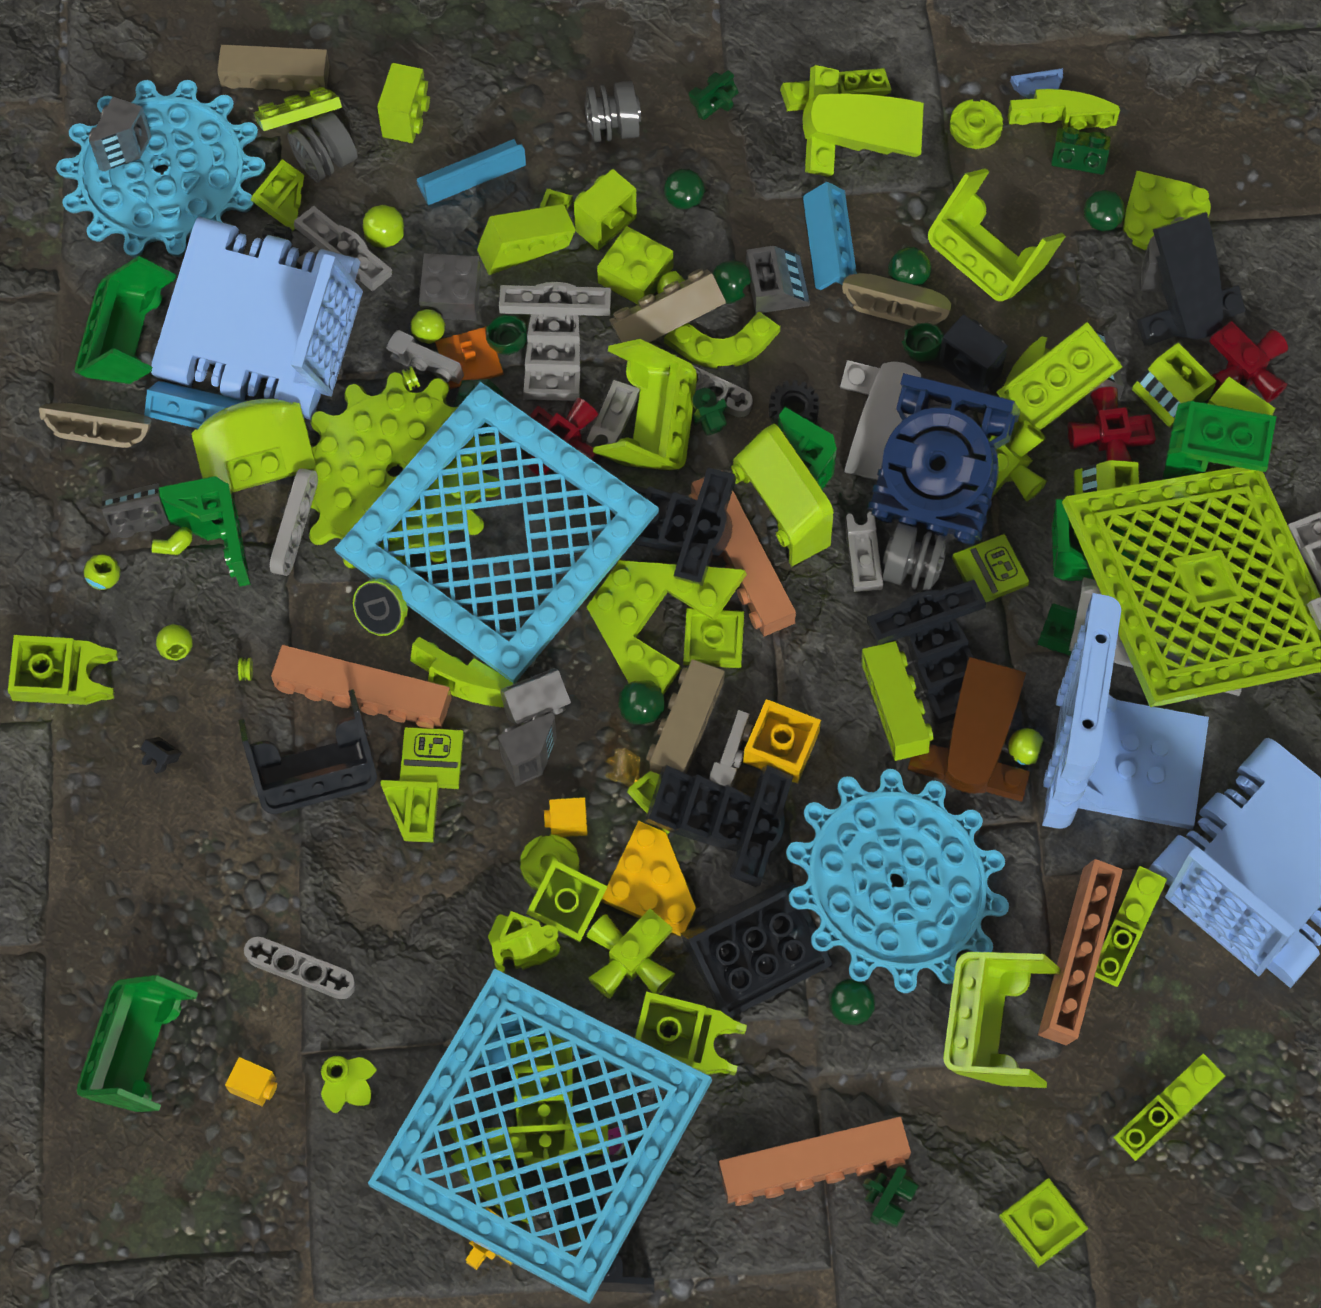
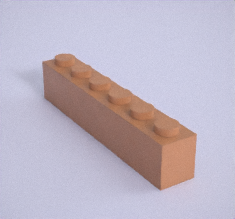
(761, 587)
(375, 689)
(1080, 952)
(814, 1160)

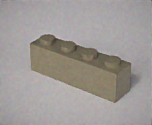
(273, 68)
(669, 309)
(688, 717)

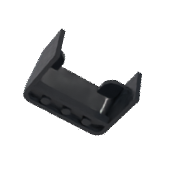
(314, 773)
(614, 1277)

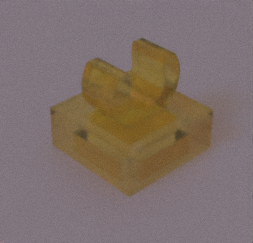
(625, 767)

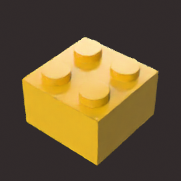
(782, 739)

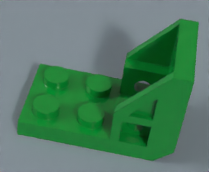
(1218, 436)
(811, 443)
(197, 505)
(1068, 556)

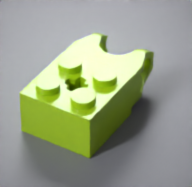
(67, 673)
(694, 1028)

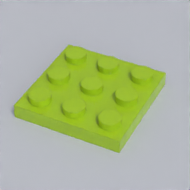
(296, 108)

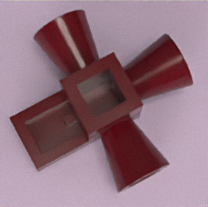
(1249, 361)
(1112, 427)
(567, 429)

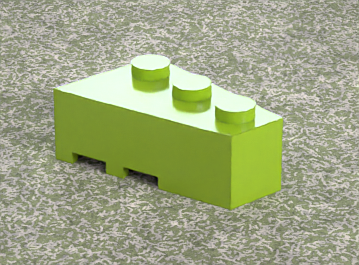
(524, 236)

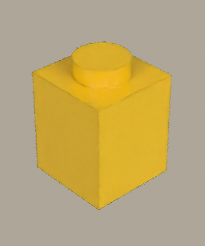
(566, 817)
(251, 1082)

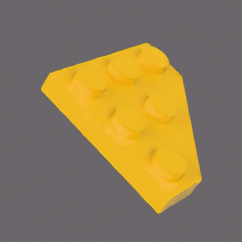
(651, 880)

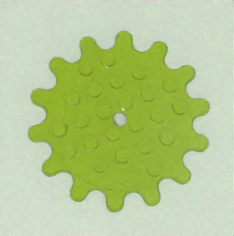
(369, 441)

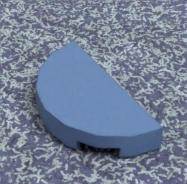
(1027, 83)

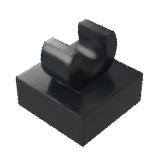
(161, 751)

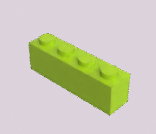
(896, 700)

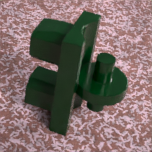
(715, 96)
(708, 412)
(885, 1210)

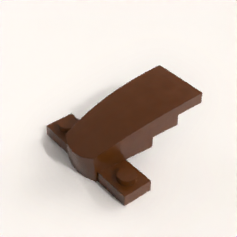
(978, 735)

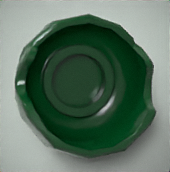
(684, 189)
(1104, 210)
(910, 266)
(731, 279)
(506, 334)
(923, 342)
(641, 702)
(852, 1002)

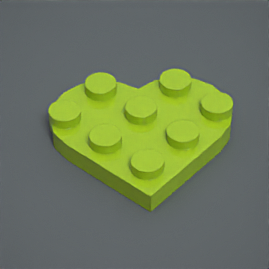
(1158, 202)

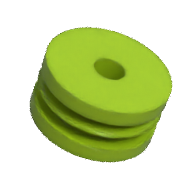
(410, 378)
(245, 669)

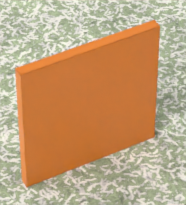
(472, 353)

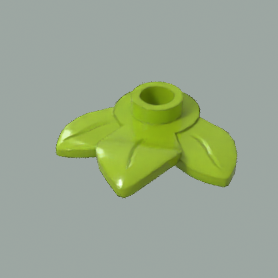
(350, 1085)

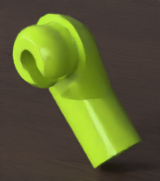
(175, 544)

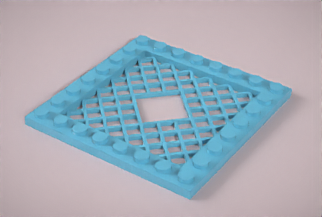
(485, 406)
(573, 1274)

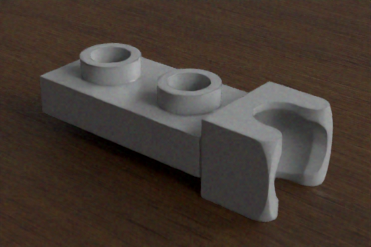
(422, 358)
(613, 414)
(863, 554)
(724, 772)

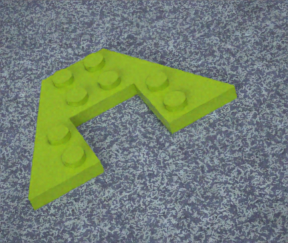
(631, 598)

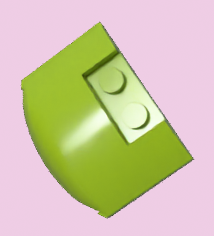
(254, 443)

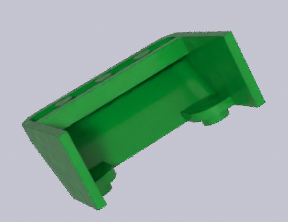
(117, 322)
(127, 1040)

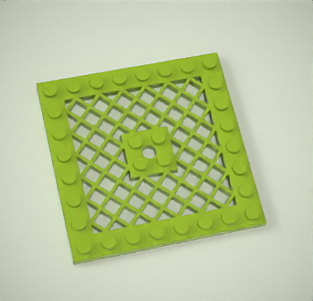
(1159, 676)

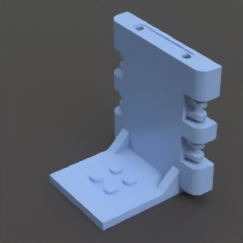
(258, 317)
(1114, 751)
(1261, 869)

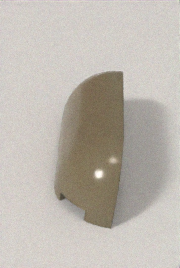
(895, 299)
(95, 424)

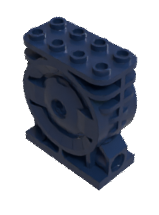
(966, 511)

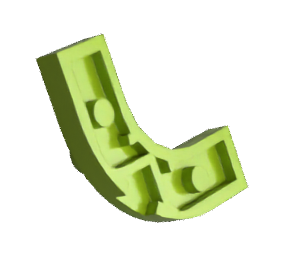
(723, 352)

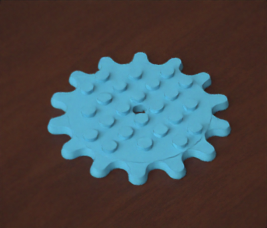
(201, 176)
(905, 836)

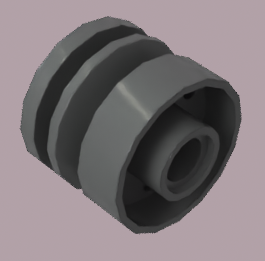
(613, 111)
(322, 146)
(908, 556)

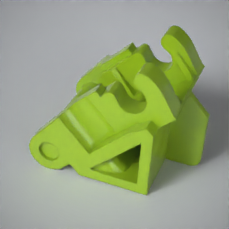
(522, 941)

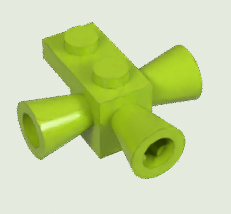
(1014, 462)
(631, 953)

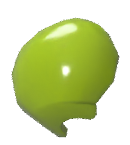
(383, 226)

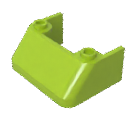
(977, 252)
(662, 409)
(788, 491)
(977, 1015)

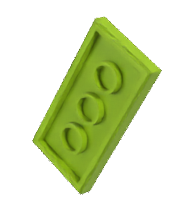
(1061, 377)

